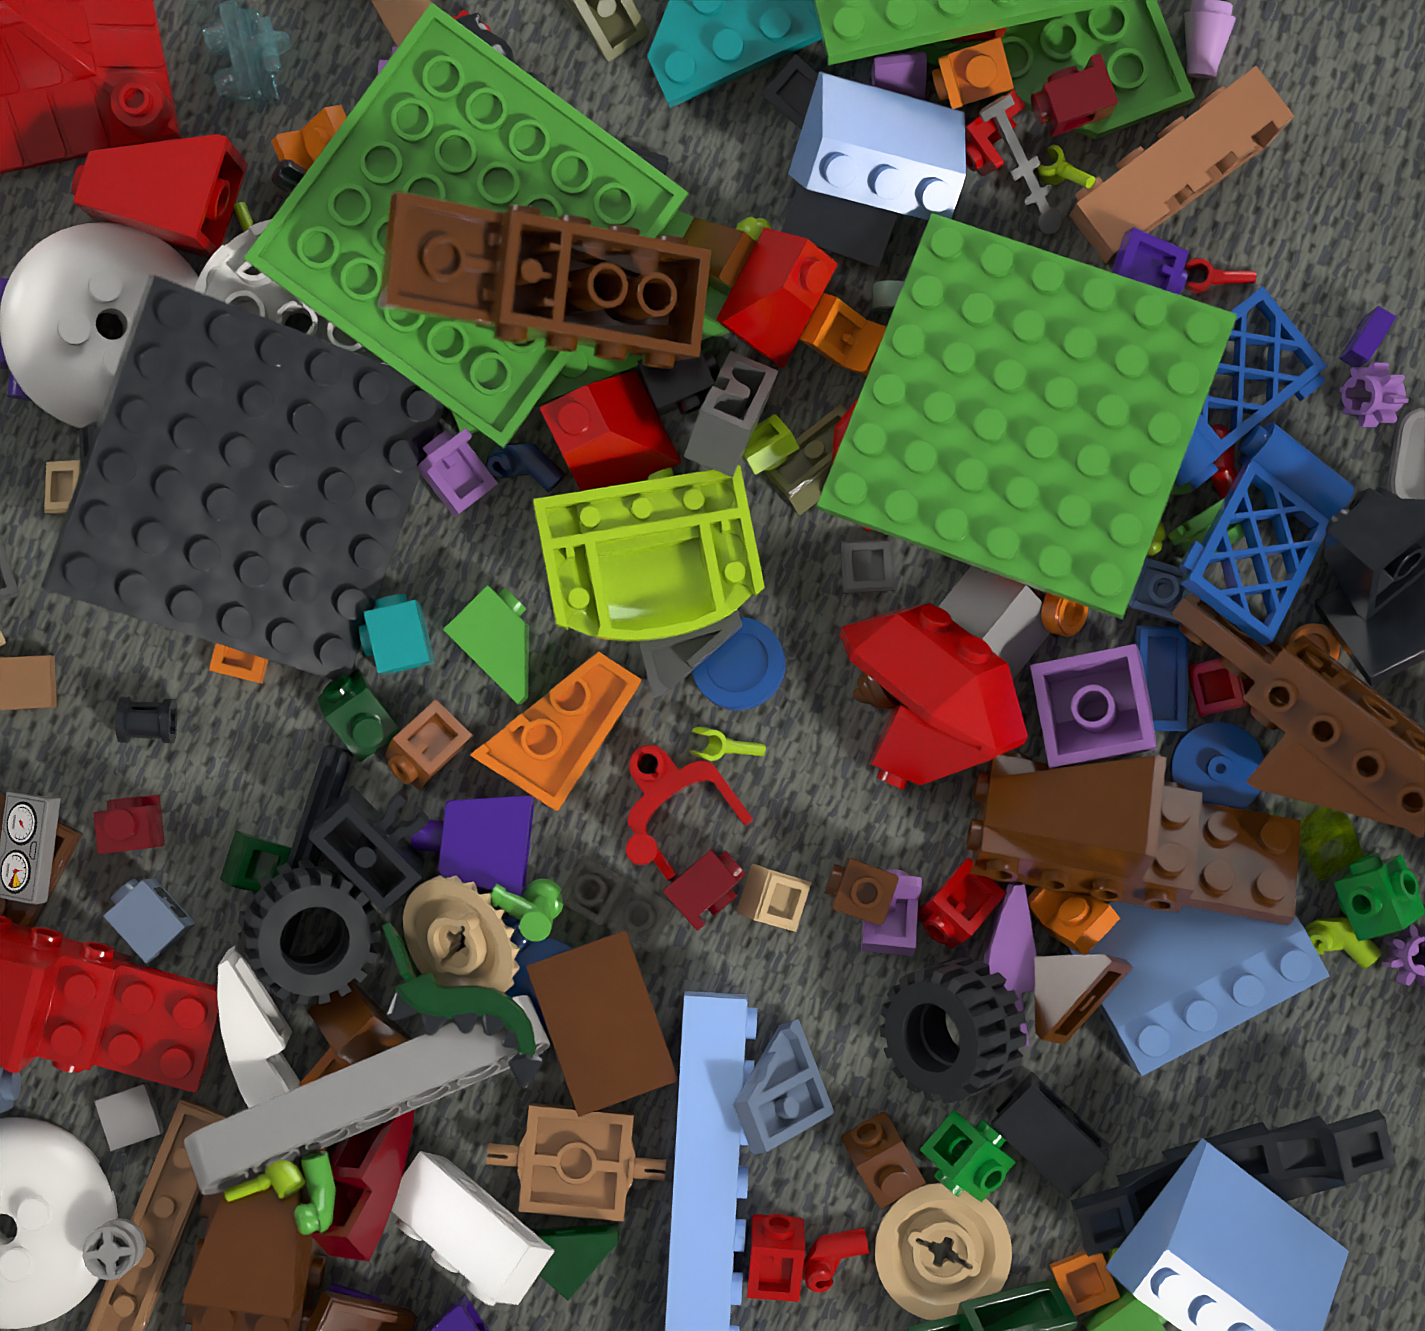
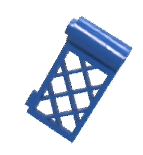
(1205, 443)
(1293, 485)

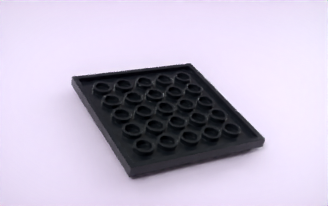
(243, 483)

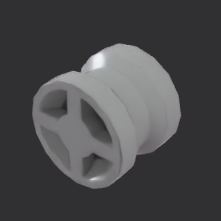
(103, 1255)

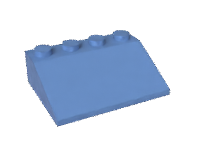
(1197, 977)
(1229, 1254)

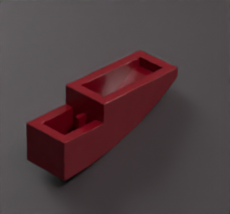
(366, 1183)

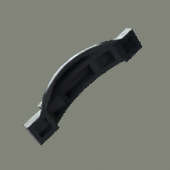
(1286, 1160)

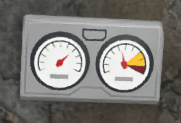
(27, 846)

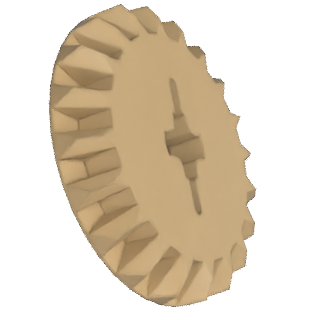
(432, 934)
(908, 1264)

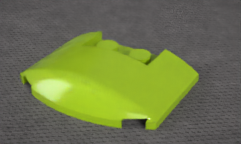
(649, 555)

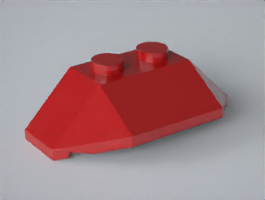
(940, 674)

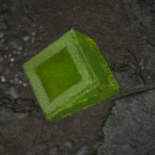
(1328, 842)

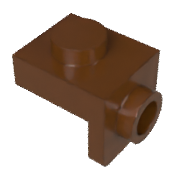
(861, 890)
(882, 1159)

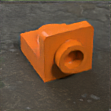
(973, 73)
(307, 144)
(1072, 917)

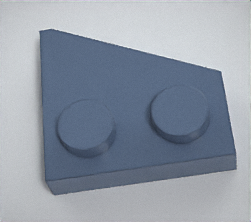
(782, 1092)

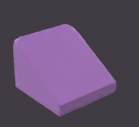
(901, 73)

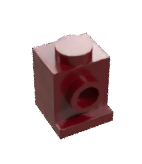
(1075, 97)
(129, 824)
(705, 886)

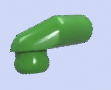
(321, 1192)

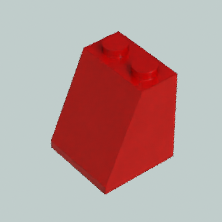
(166, 189)

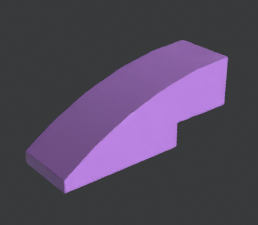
(1012, 946)

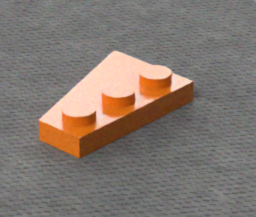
(561, 732)

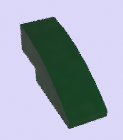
(1024, 1308)

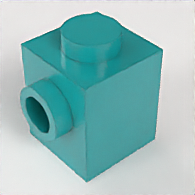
(396, 635)

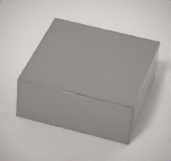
(129, 1116)

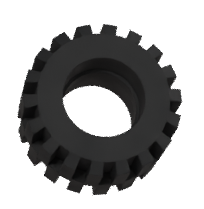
(331, 966)
(985, 1023)

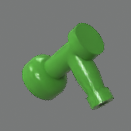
(533, 909)

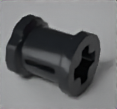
(146, 720)

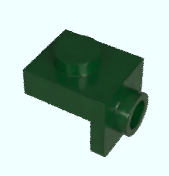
(357, 715)

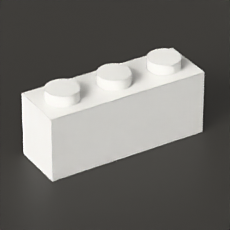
(468, 1230)

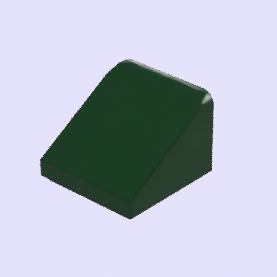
(251, 859)

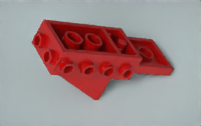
(99, 1009)

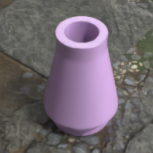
(1206, 36)

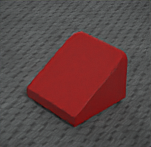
(1217, 688)

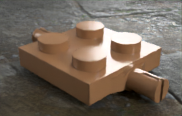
(576, 1162)

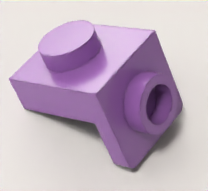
(455, 471)
(899, 929)

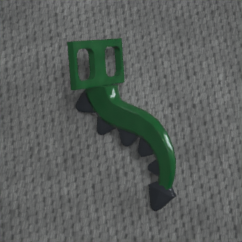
(463, 1005)

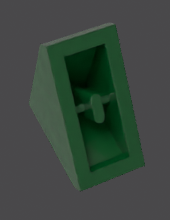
(575, 1254)

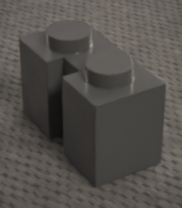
(730, 414)

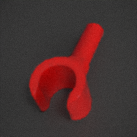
(1216, 276)

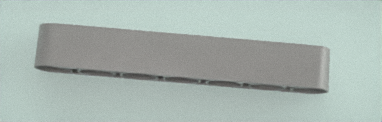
(350, 1101)

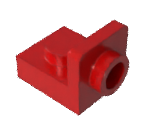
(980, 136)
(959, 906)
(776, 1257)

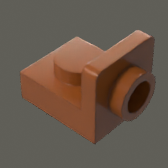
(426, 745)

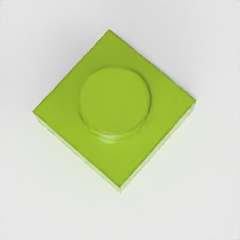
(769, 445)

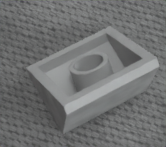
(1000, 613)

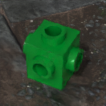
(1379, 896)
(968, 1156)

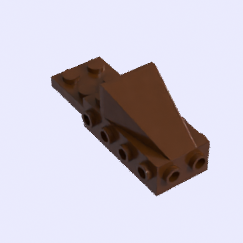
(546, 279)
(1341, 736)
(1130, 838)
(254, 1264)

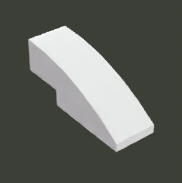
(252, 1032)

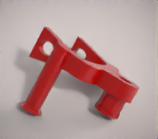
(658, 789)

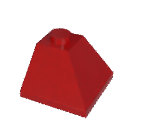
(777, 293)
(610, 433)
(919, 752)

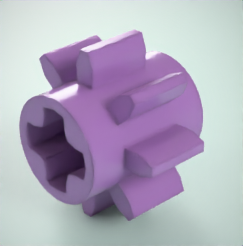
(1373, 394)
(1400, 955)

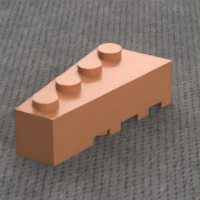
(1183, 164)

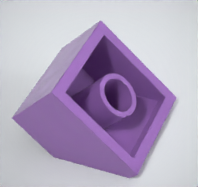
(1094, 706)

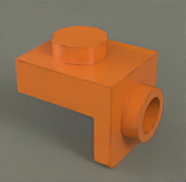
(842, 335)

